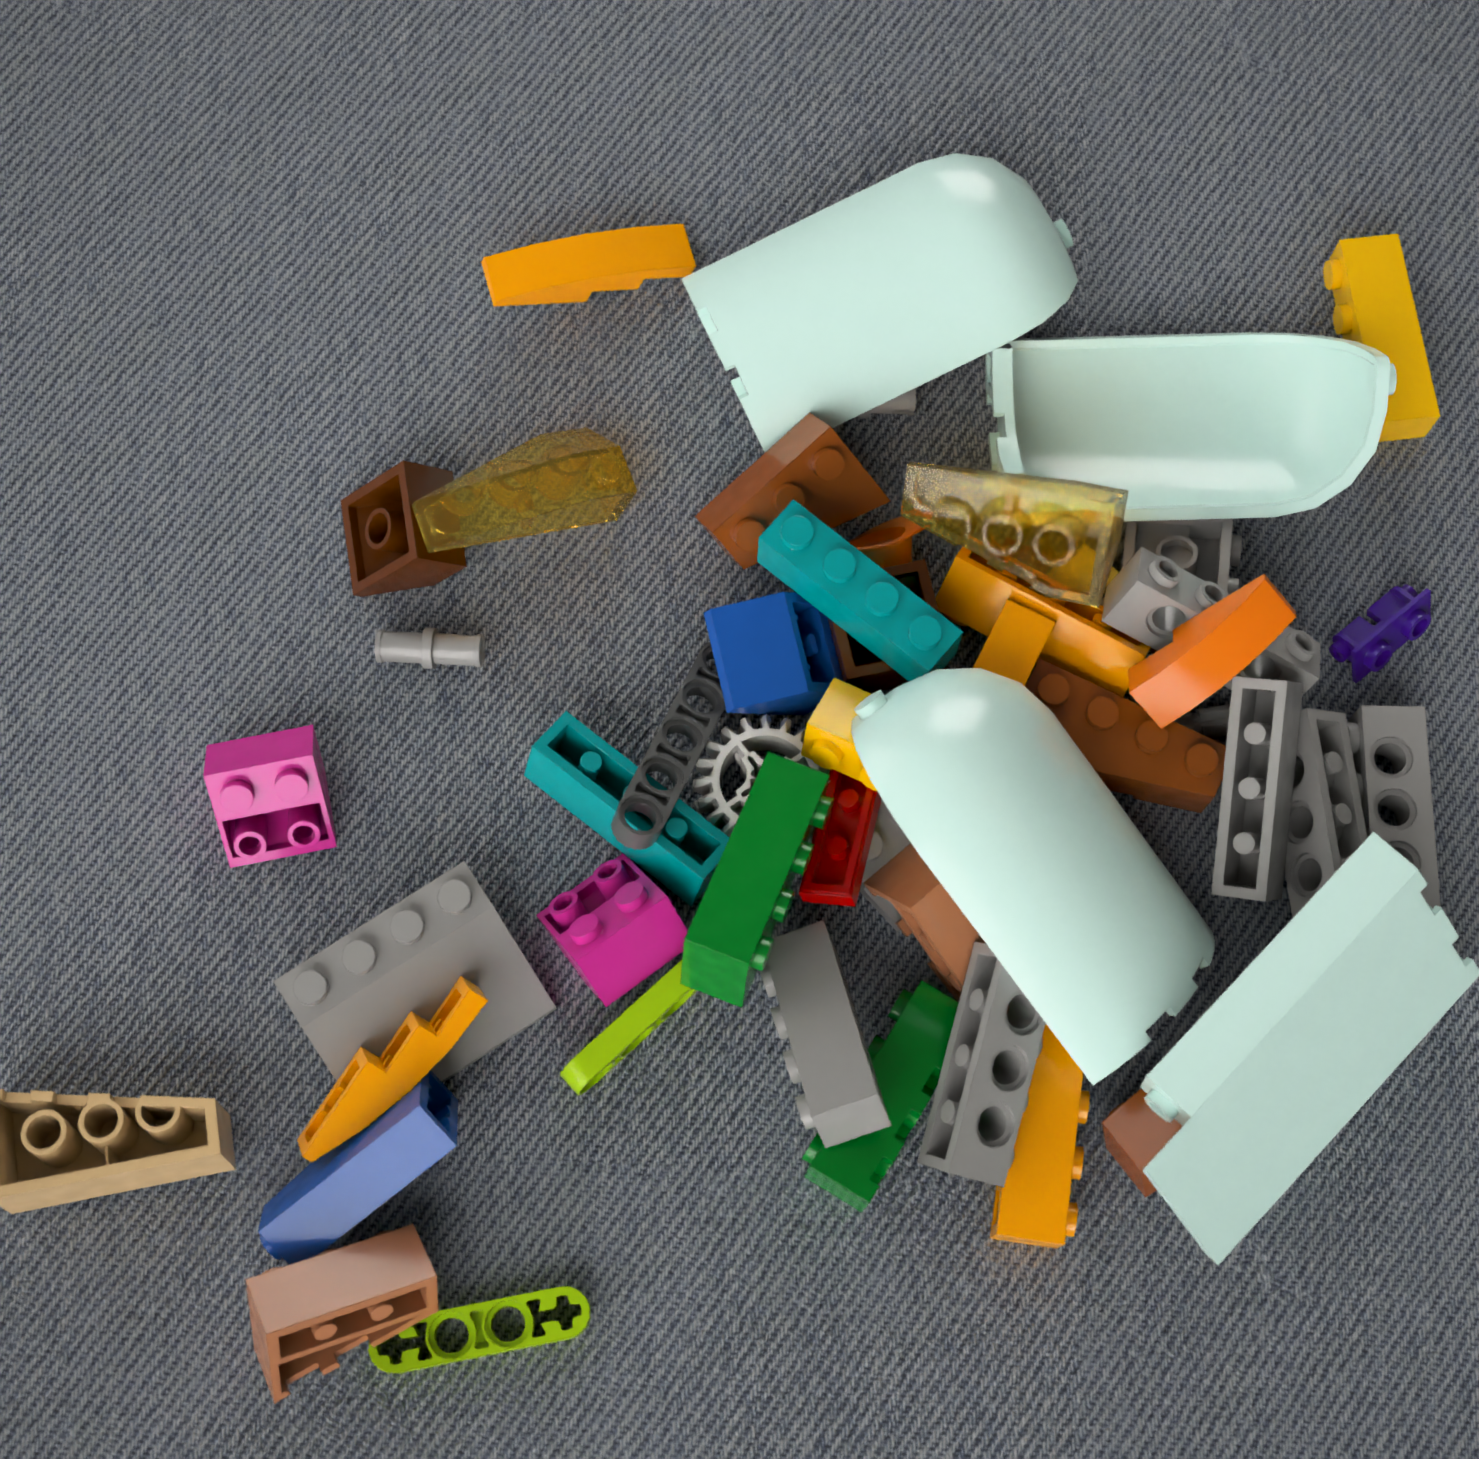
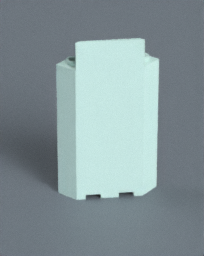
(1301, 1043)

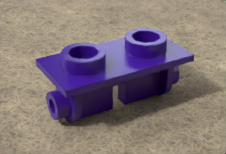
(1399, 618)

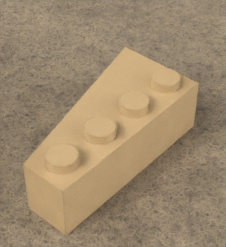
(103, 1145)

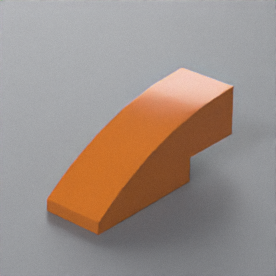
(1209, 650)

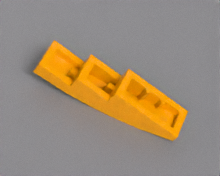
(585, 263)
(376, 1083)

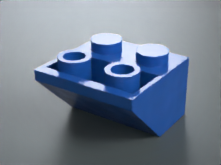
(772, 654)

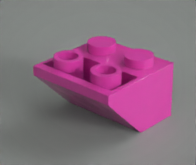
(270, 796)
(615, 928)

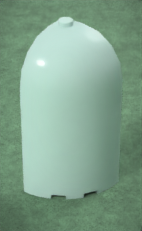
(883, 291)
(1191, 418)
(1036, 857)

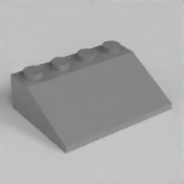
(410, 962)

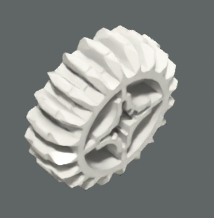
(742, 749)

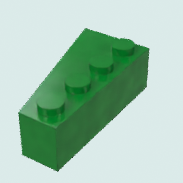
(754, 879)
(907, 1075)

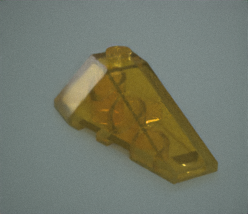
(531, 490)
(1035, 527)

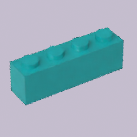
(857, 594)
(590, 782)

